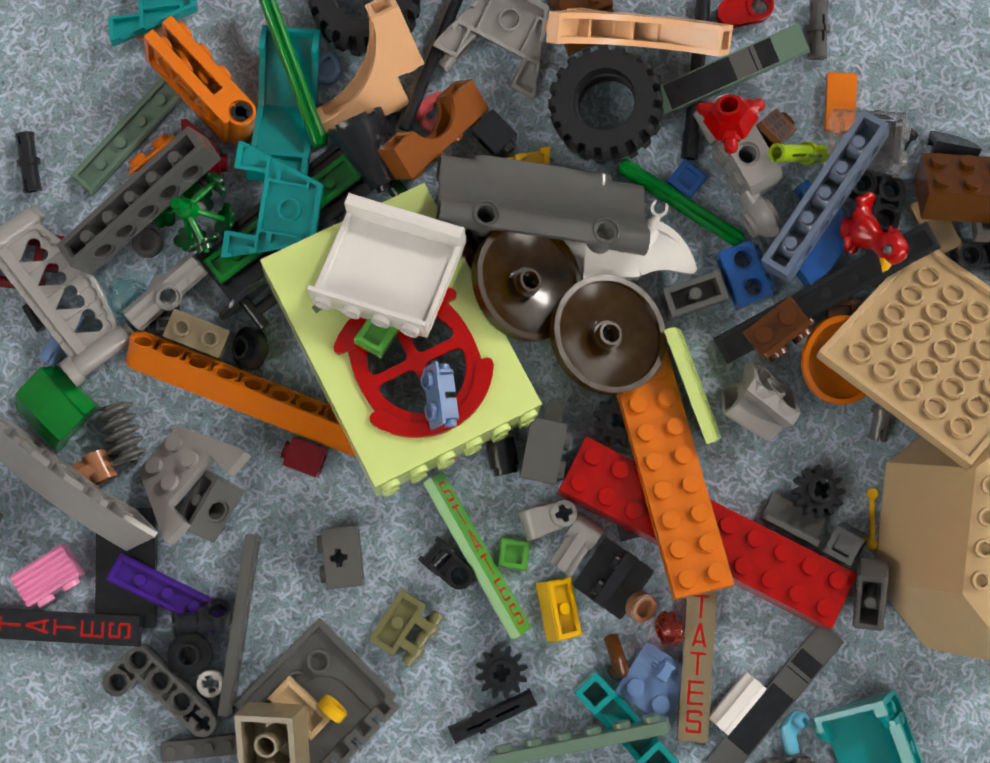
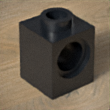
(495, 135)
(846, 543)

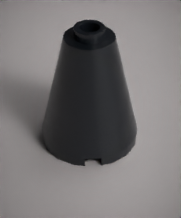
(359, 141)

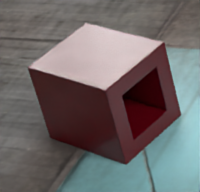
(304, 457)

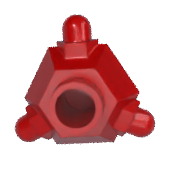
(730, 118)

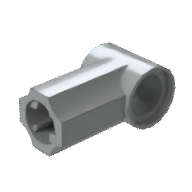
(580, 538)

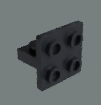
(612, 577)

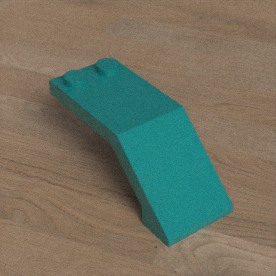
(278, 121)

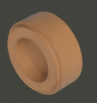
(641, 606)

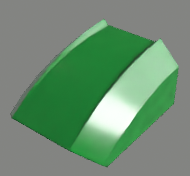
(54, 405)

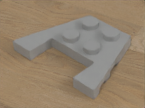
(508, 24)
(177, 468)

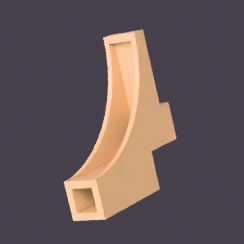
(376, 84)

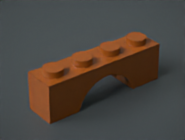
(458, 109)

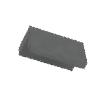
(790, 519)

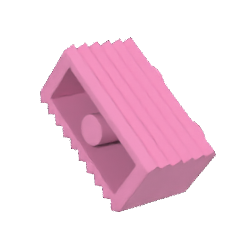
(48, 575)

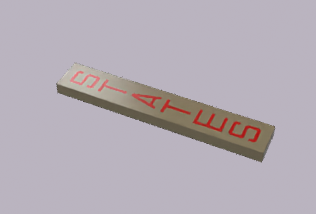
(696, 668)

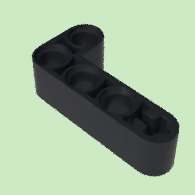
(882, 204)

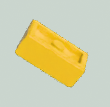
(558, 609)

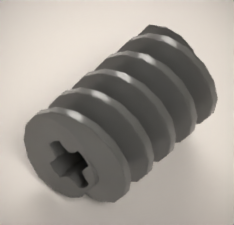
(121, 433)

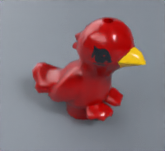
(865, 232)

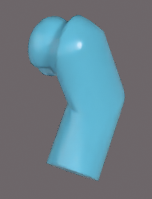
(789, 730)

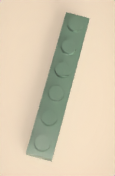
(591, 738)

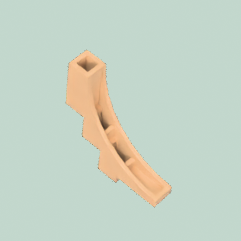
(638, 30)

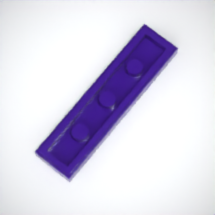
(157, 587)

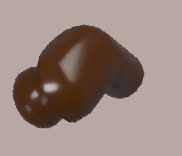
(619, 667)

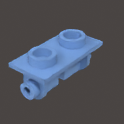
(439, 410)

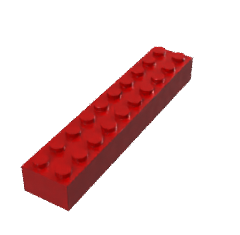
(757, 556)

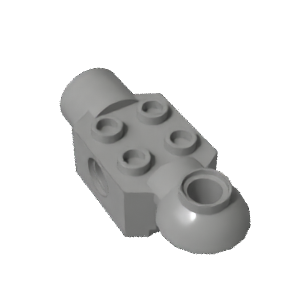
(749, 178)

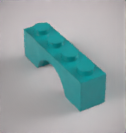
(610, 707)

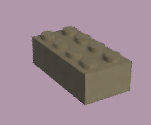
(272, 733)

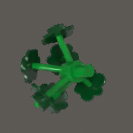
(197, 203)

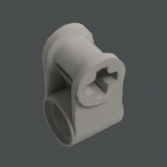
(542, 520)

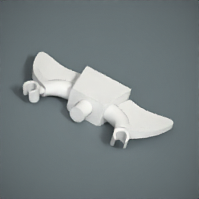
(665, 253)

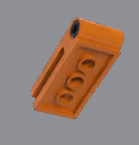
(200, 82)

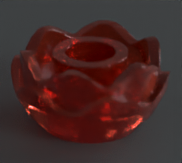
(669, 629)

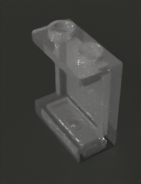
(891, 156)

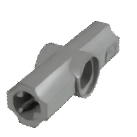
(152, 304)

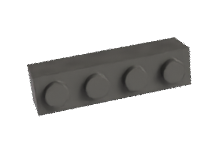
(199, 747)

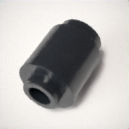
(502, 456)

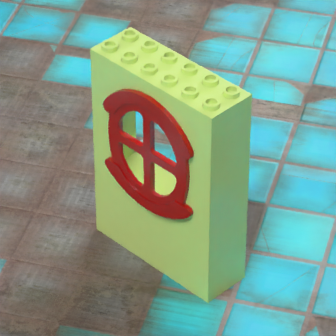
(386, 439)

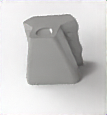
(760, 402)

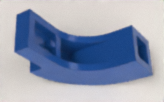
(825, 251)

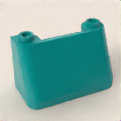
(869, 731)

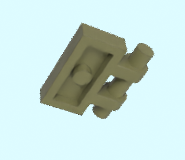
(398, 622)

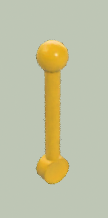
(872, 494)

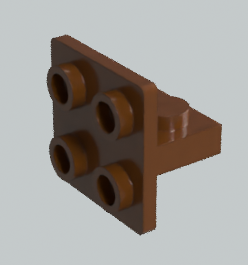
(777, 329)

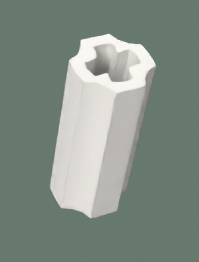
(737, 703)

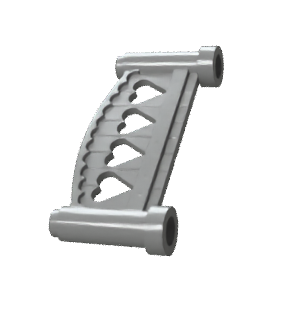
(84, 350)

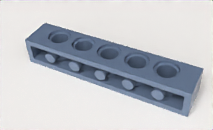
(825, 196)

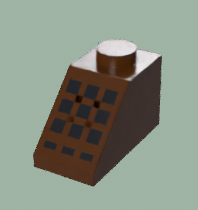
(776, 128)

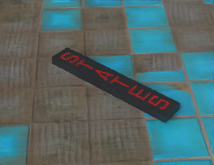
(71, 627)

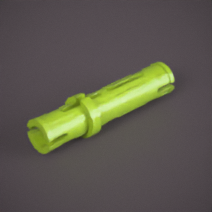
(804, 153)

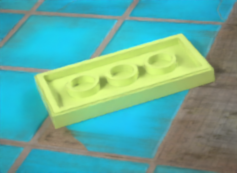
(693, 384)

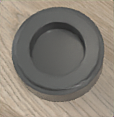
(147, 243)

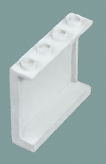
(389, 266)

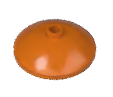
(819, 377)

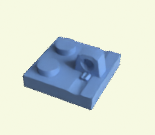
(652, 681)

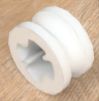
(205, 691)

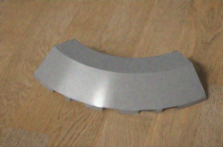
(70, 489)

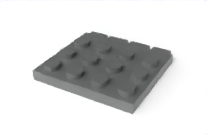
(330, 667)

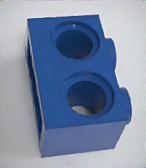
(737, 277)

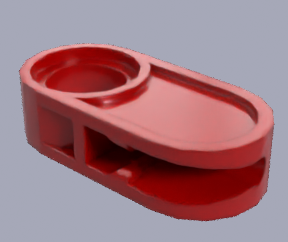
(740, 12)

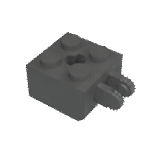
(545, 445)

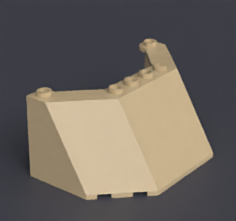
(938, 547)

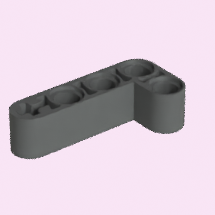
(167, 696)

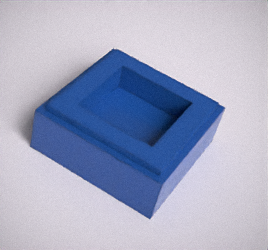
(687, 178)

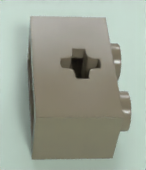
(197, 334)

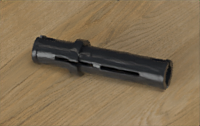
(491, 716)

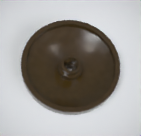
(521, 281)
(608, 335)

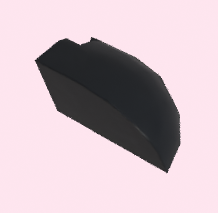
(952, 144)

